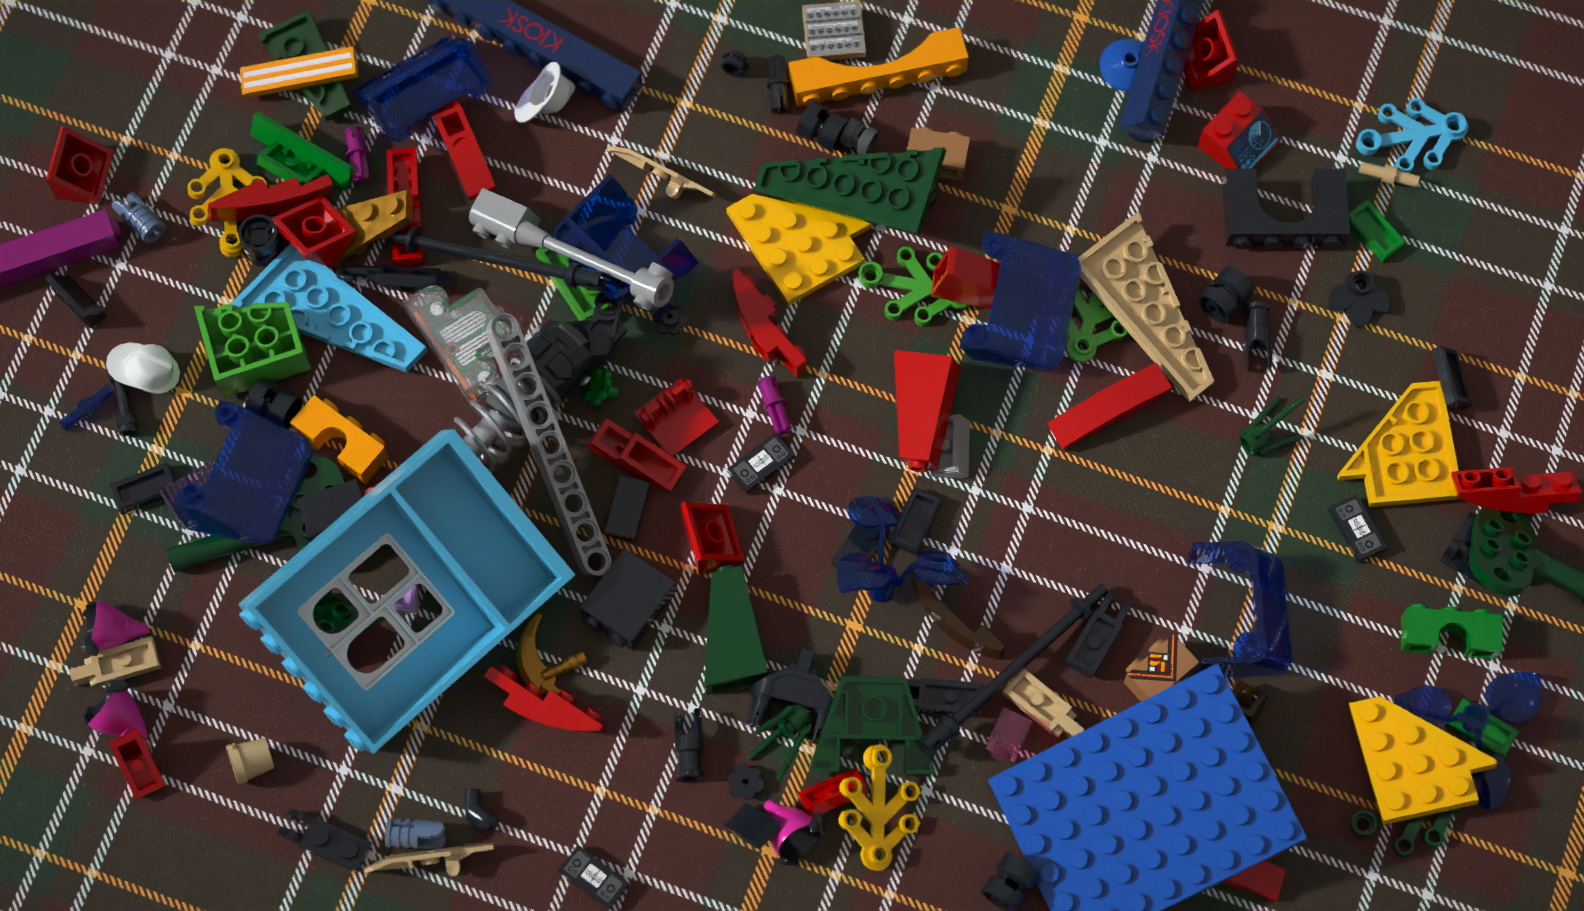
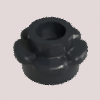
(734, 63)

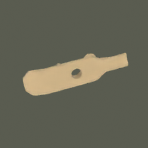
(677, 183)
(407, 860)

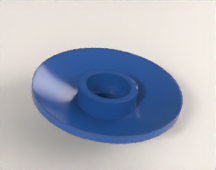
(1114, 67)

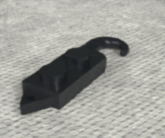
(397, 276)

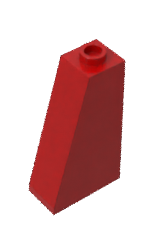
(965, 278)
(924, 405)

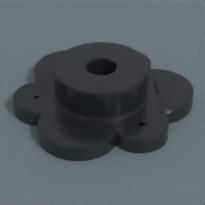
(672, 325)
(745, 773)

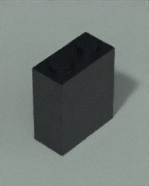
(627, 600)

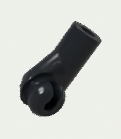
(476, 813)

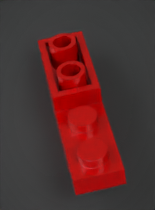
(463, 149)
(758, 320)
(1507, 492)
(554, 710)

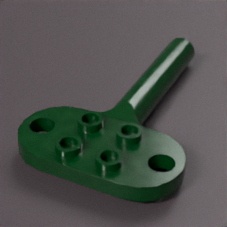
(293, 526)
(1506, 549)

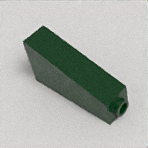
(733, 639)

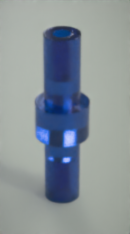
(86, 407)

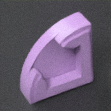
(409, 602)

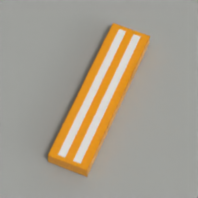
(299, 72)

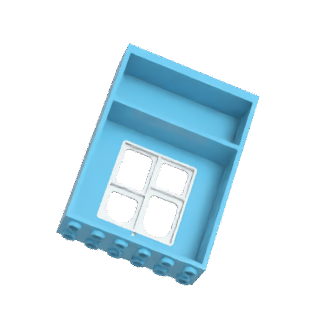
(458, 541)

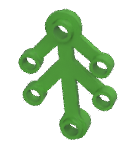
(919, 287)
(1090, 316)

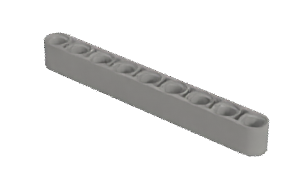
(548, 429)

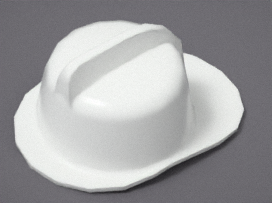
(545, 94)
(143, 367)

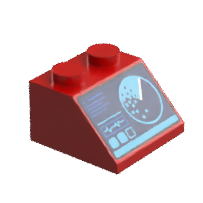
(1239, 135)

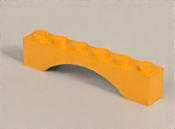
(821, 80)

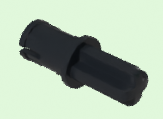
(778, 84)

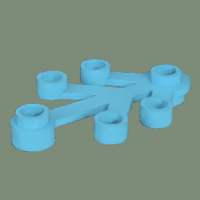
(1415, 133)

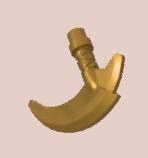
(531, 666)

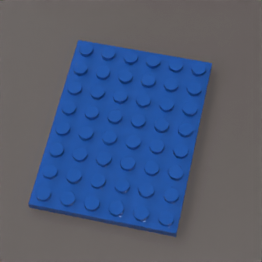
(1149, 803)

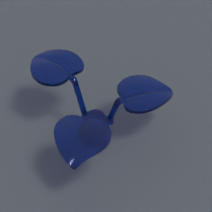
(858, 571)
(1511, 694)

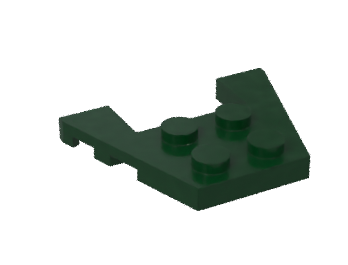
(871, 710)

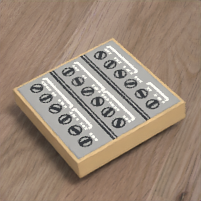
(834, 30)

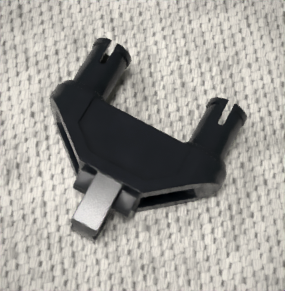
(790, 687)

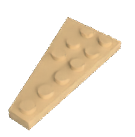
(1140, 296)

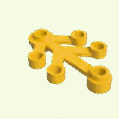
(225, 172)
(877, 811)

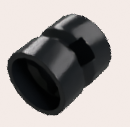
(821, 125)
(260, 239)
(1229, 292)
(272, 403)
(1015, 873)

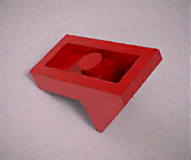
(137, 763)

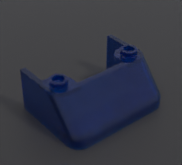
(1268, 647)

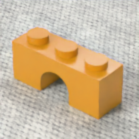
(321, 422)

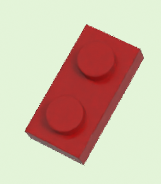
(827, 794)

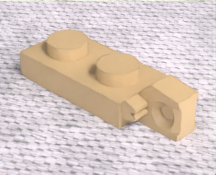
(118, 663)
(1042, 705)

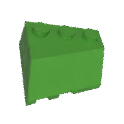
(251, 344)

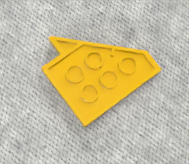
(798, 243)
(1408, 452)
(1413, 763)

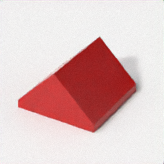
(1211, 53)
(78, 168)
(316, 230)
(711, 535)

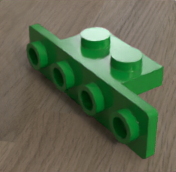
(294, 156)

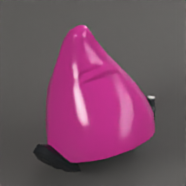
(109, 628)
(116, 713)
(797, 832)

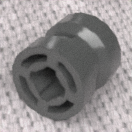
(859, 137)

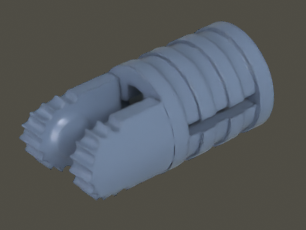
(139, 218)
(414, 834)

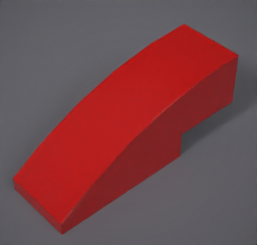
(635, 455)

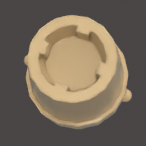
(249, 759)

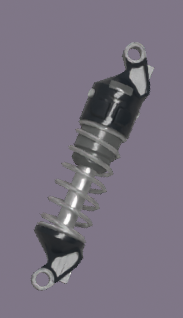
(564, 359)

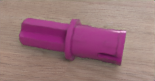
(357, 154)
(774, 404)

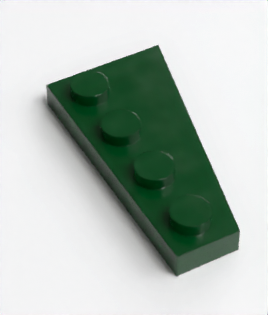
(302, 37)

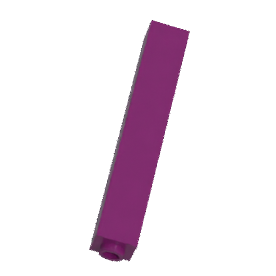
(58, 247)

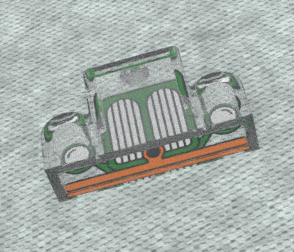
(459, 335)

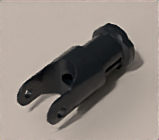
(1257, 331)
(689, 749)

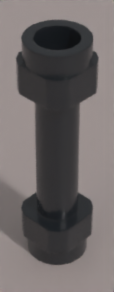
(126, 421)

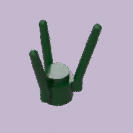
(1256, 438)
(793, 722)

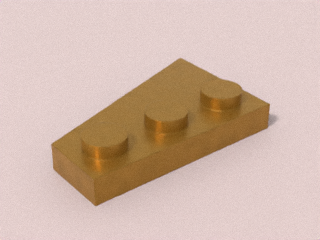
(376, 220)

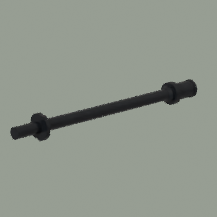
(573, 275)
(949, 726)

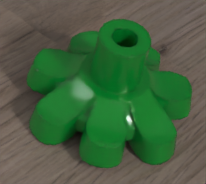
(600, 387)

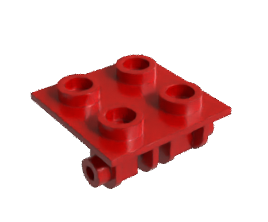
(676, 417)

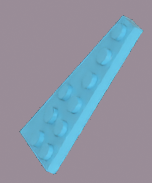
(332, 310)

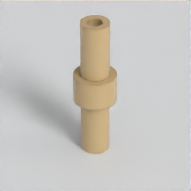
(1389, 174)

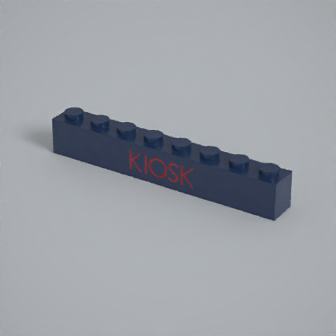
(542, 43)
(1160, 68)

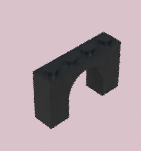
(1251, 227)

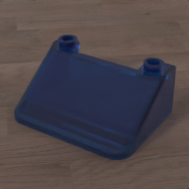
(423, 85)
(601, 229)
(1028, 307)
(249, 480)

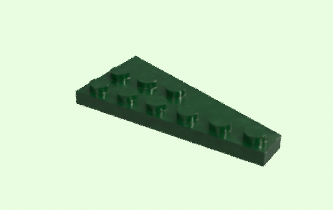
(869, 187)

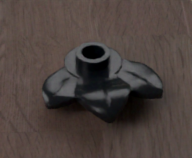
(1359, 302)

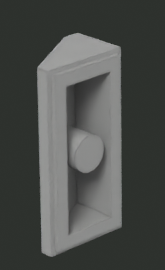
(955, 450)

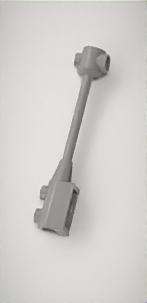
(518, 225)

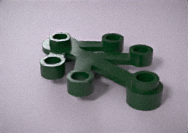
(1411, 829)

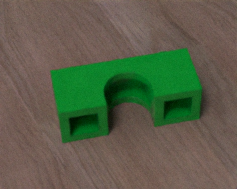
(1477, 629)

